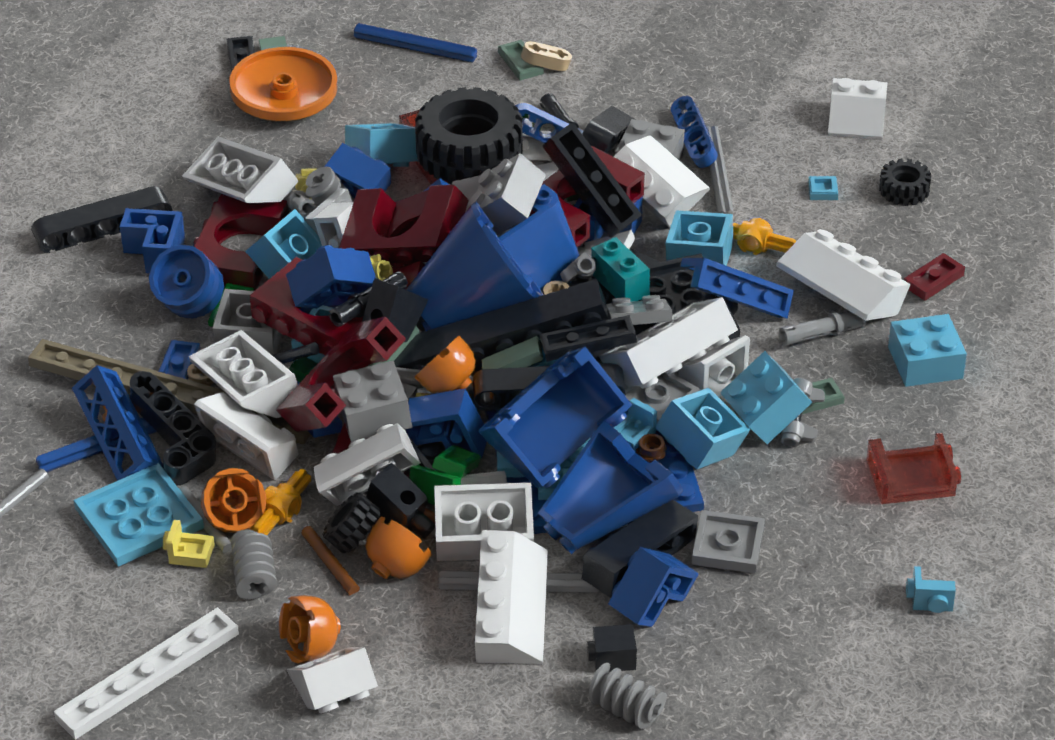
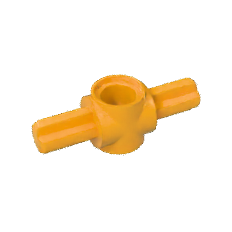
(759, 236)
(282, 502)

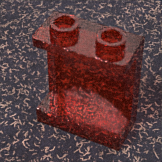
(913, 472)

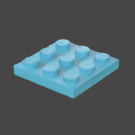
(136, 512)

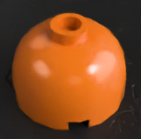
(449, 368)
(233, 500)
(395, 550)
(311, 622)

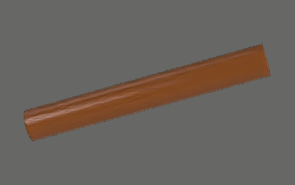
(330, 560)

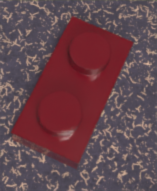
(934, 276)

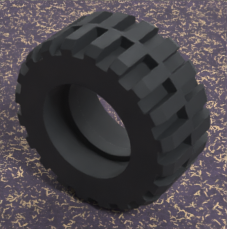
(467, 133)

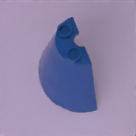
(470, 274)
(605, 491)

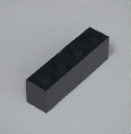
(591, 180)
(660, 530)

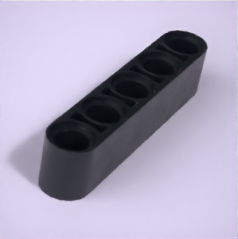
(94, 219)
(499, 386)

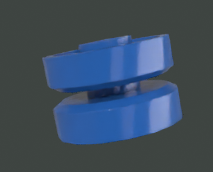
(186, 281)

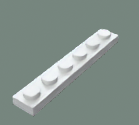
(145, 673)

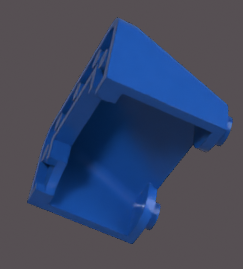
(543, 241)
(555, 416)

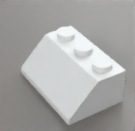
(667, 181)
(248, 434)
(353, 469)
(469, 509)

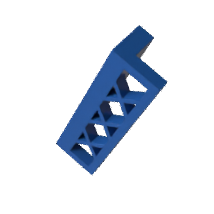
(739, 287)
(120, 417)

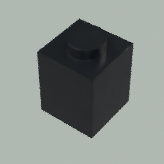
(613, 646)

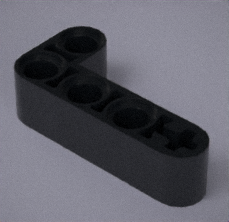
(607, 129)
(168, 417)

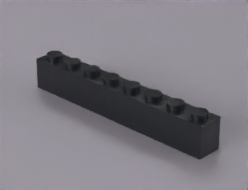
(510, 325)

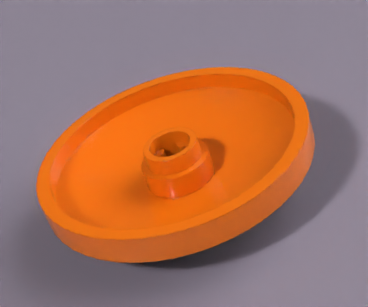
(283, 83)

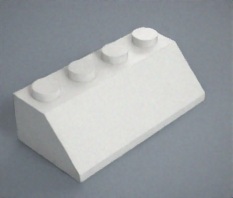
(242, 173)
(845, 275)
(670, 343)
(246, 373)
(510, 599)

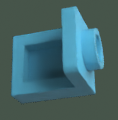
(639, 422)
(930, 594)

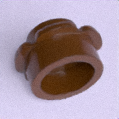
(651, 447)

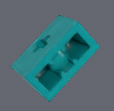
(621, 270)

